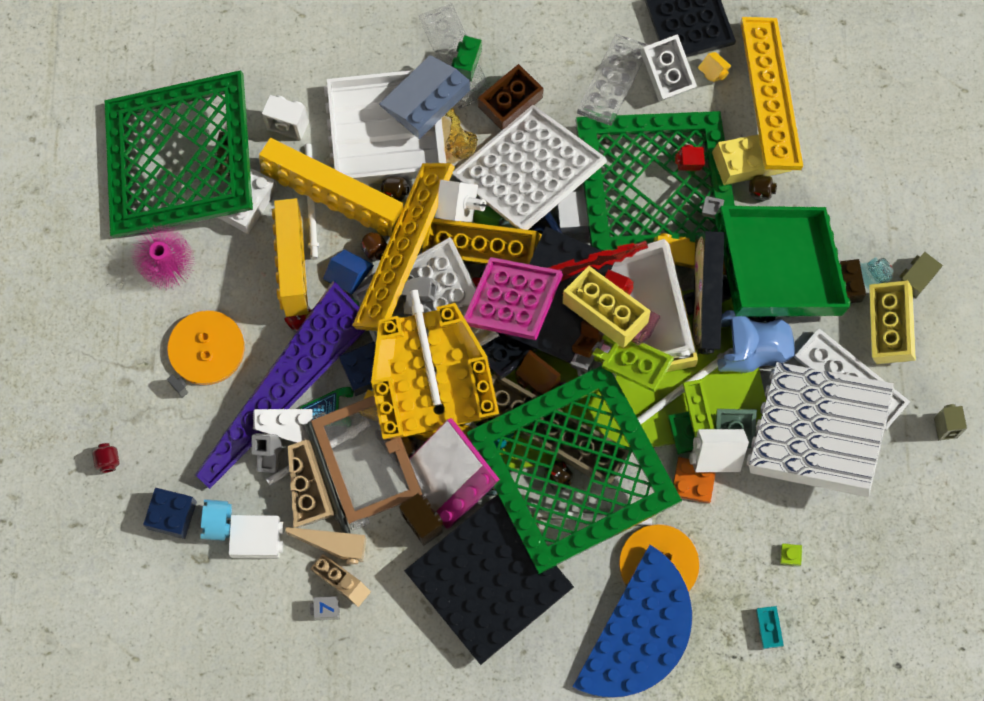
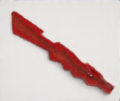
(599, 259)

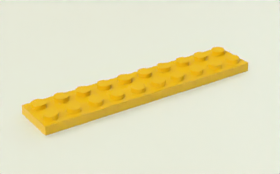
(771, 94)
(403, 246)

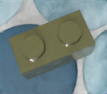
(921, 272)
(950, 422)

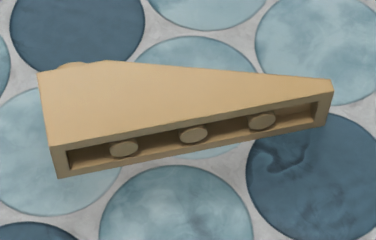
(342, 545)

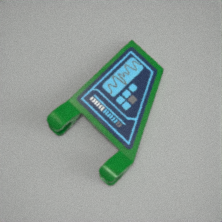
(328, 402)

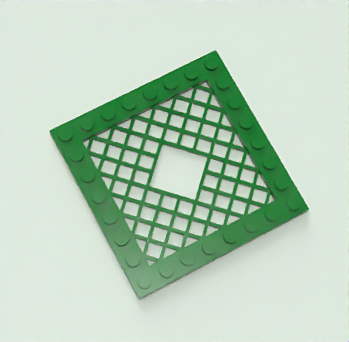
(119, 111)
(644, 124)
(600, 379)

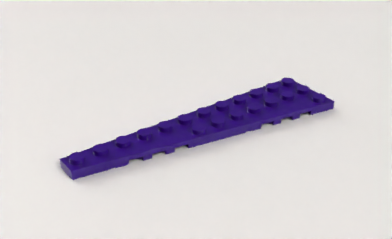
(307, 356)

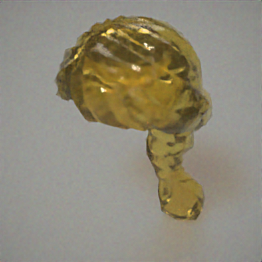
(460, 142)

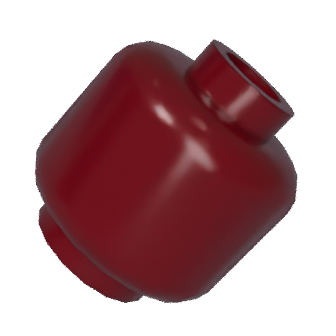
(105, 458)

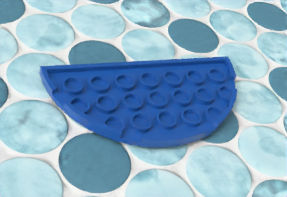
(642, 634)

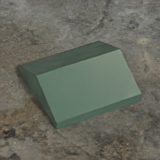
(737, 419)

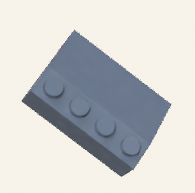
(426, 95)

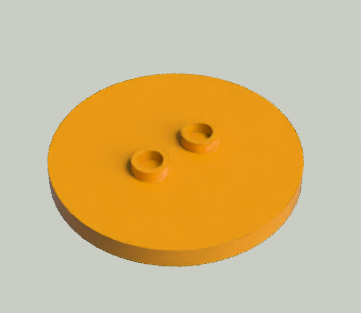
(206, 347)
(667, 540)

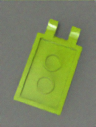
(635, 362)

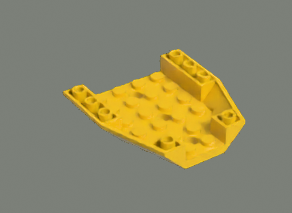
(402, 382)

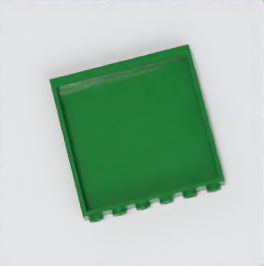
(782, 261)

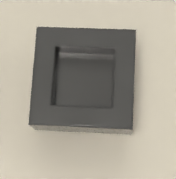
(178, 384)

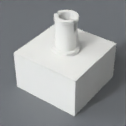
(458, 201)

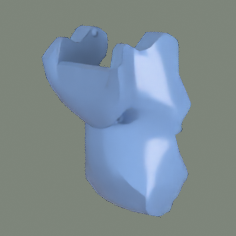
(756, 343)

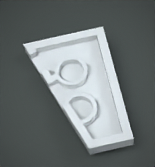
(285, 423)

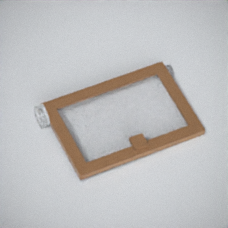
(365, 468)

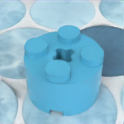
(215, 520)

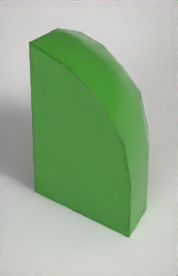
(487, 217)

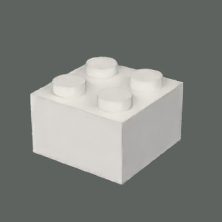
(285, 117)

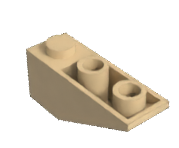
(341, 580)

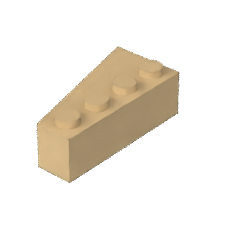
(308, 489)

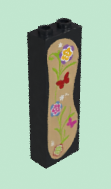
(708, 291)

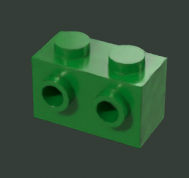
(468, 56)

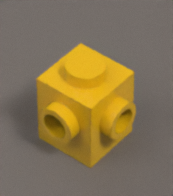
(714, 67)

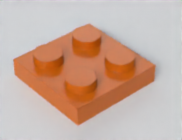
(692, 484)

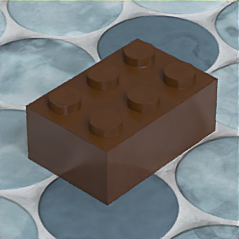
(510, 97)

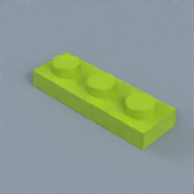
(697, 405)

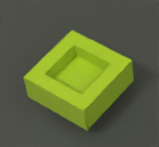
(791, 554)

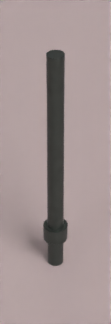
(339, 512)

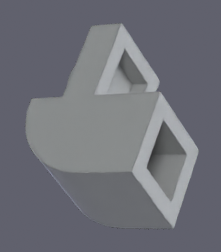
(426, 289)
(267, 451)

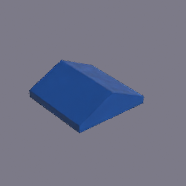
(347, 271)

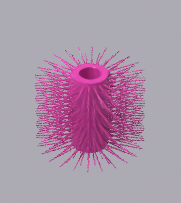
(163, 256)

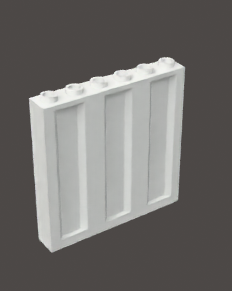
(367, 138)

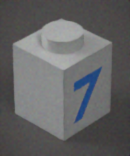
(325, 608)

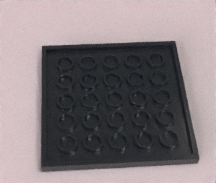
(486, 581)

